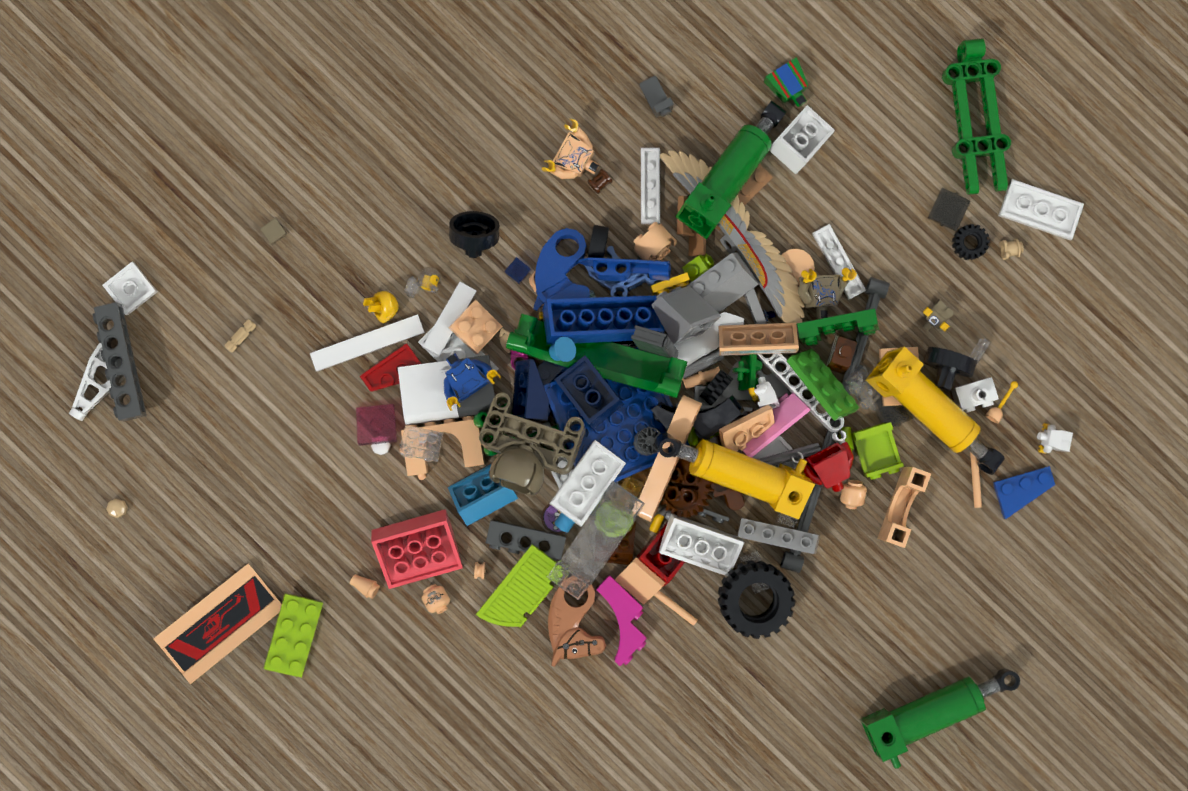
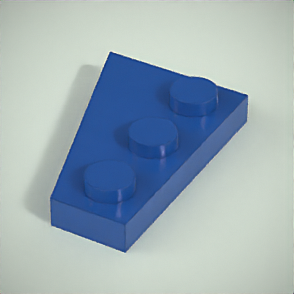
(1021, 489)

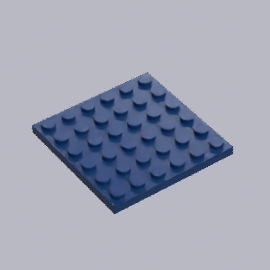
(617, 430)

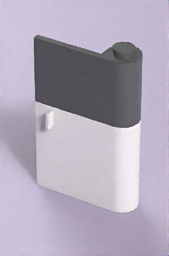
(425, 398)

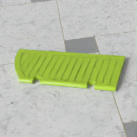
(520, 590)

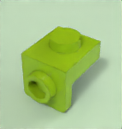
(698, 266)

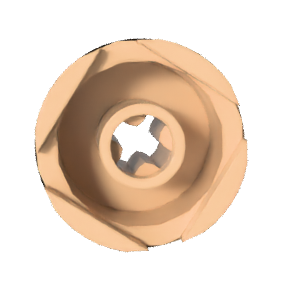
(655, 243)

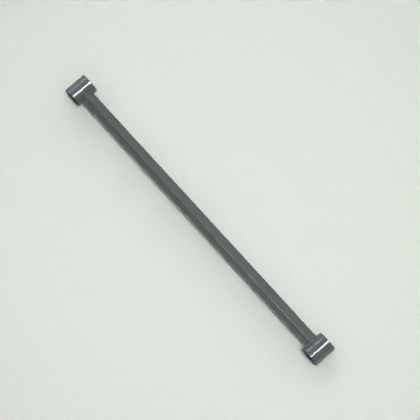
(876, 289)

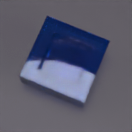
(517, 270)

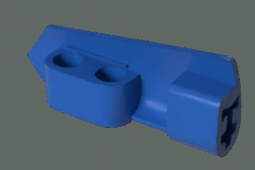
(655, 268)

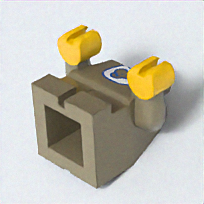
(937, 316)

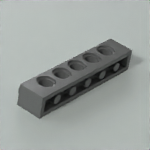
(136, 406)

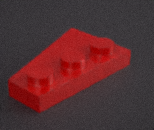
(386, 371)

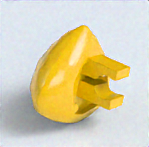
(383, 305)

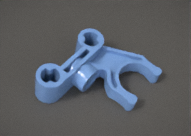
(625, 286)

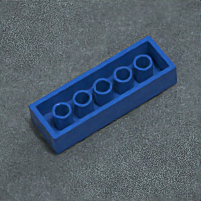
(599, 318)

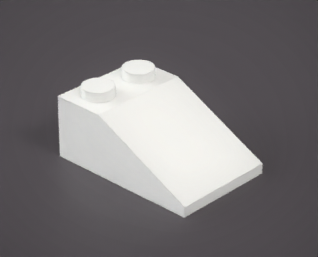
(801, 139)

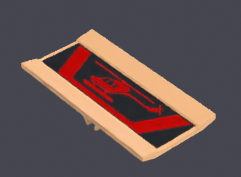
(219, 623)

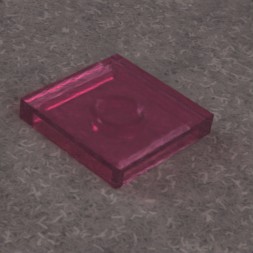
(376, 424)

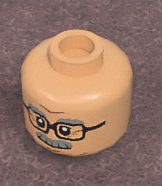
(435, 599)

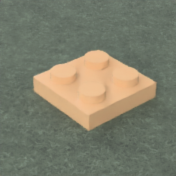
(475, 326)

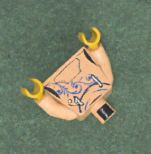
(573, 155)

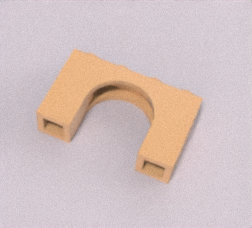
(466, 433)
(908, 486)

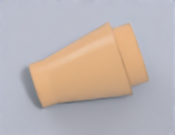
(366, 586)

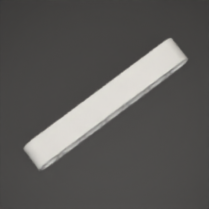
(798, 389)

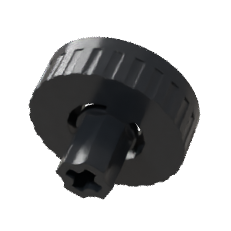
(474, 232)
(948, 365)

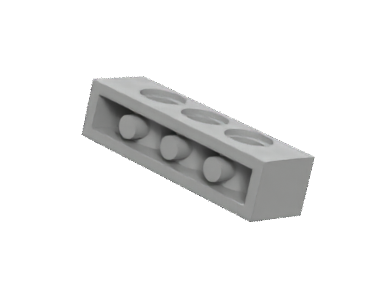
(778, 536)

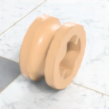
(479, 570)

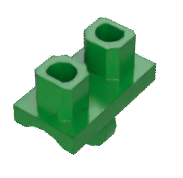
(747, 371)

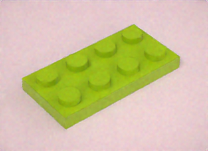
(293, 635)

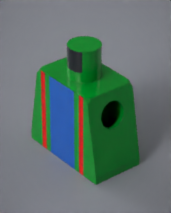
(788, 82)

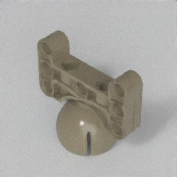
(523, 459)

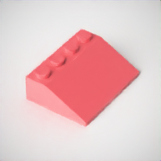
(416, 549)

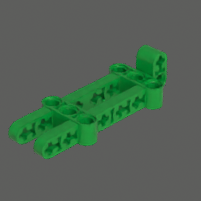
(970, 57)

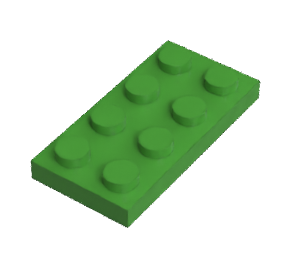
(823, 384)

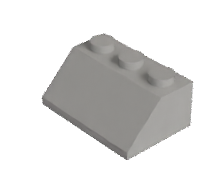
(725, 282)

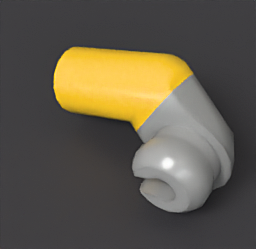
(658, 518)

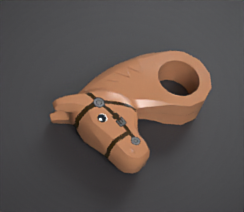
(566, 636)

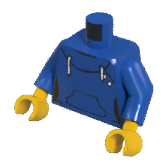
(465, 379)

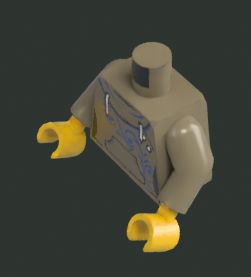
(823, 289)

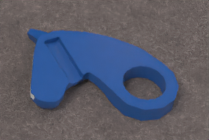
(552, 270)

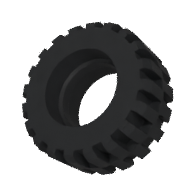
(770, 619)

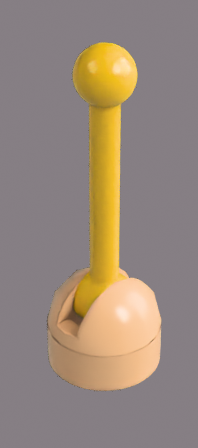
(995, 414)

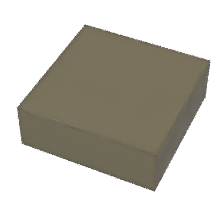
(273, 231)

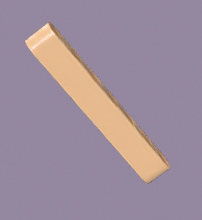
(663, 466)

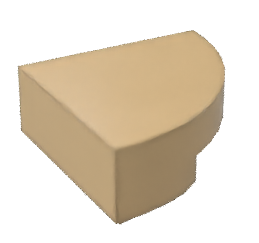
(504, 334)

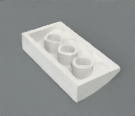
(700, 545)

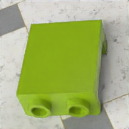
(877, 450)

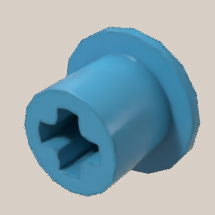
(563, 350)
(564, 523)

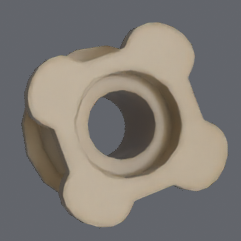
(1011, 248)

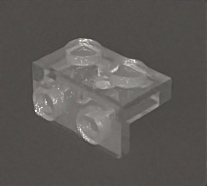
(862, 389)
(421, 443)

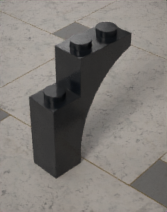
(707, 421)

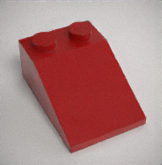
(662, 565)

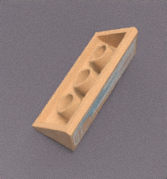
(758, 339)

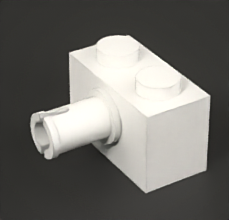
(975, 394)

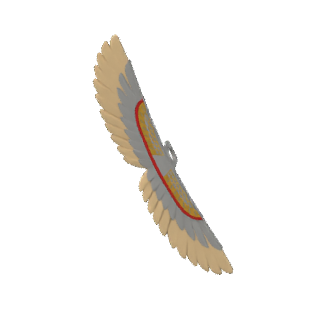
(755, 249)

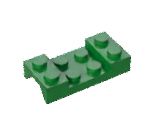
(811, 331)

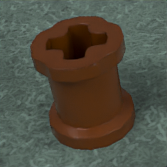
(599, 181)

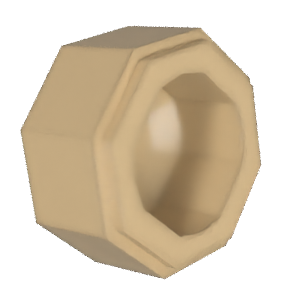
(116, 508)

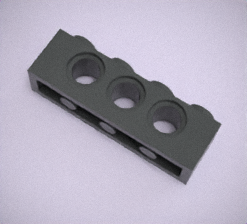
(495, 540)

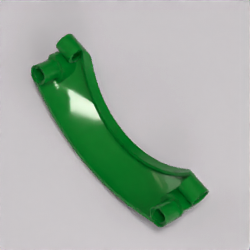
(610, 359)

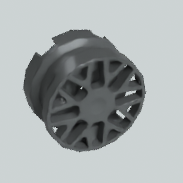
(645, 441)

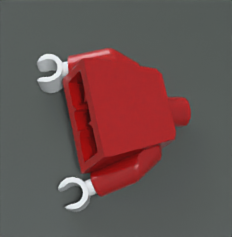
(830, 465)

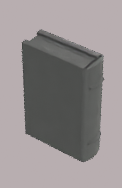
(654, 342)

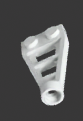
(88, 378)

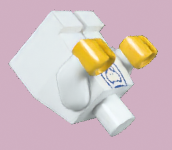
(764, 394)
(1054, 439)

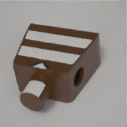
(841, 354)

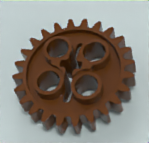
(682, 503)

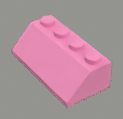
(788, 413)

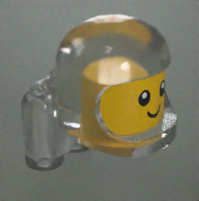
(427, 281)

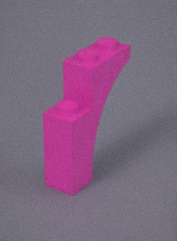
(626, 609)

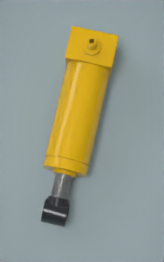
(900, 377)
(780, 486)

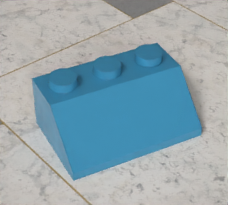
(479, 496)

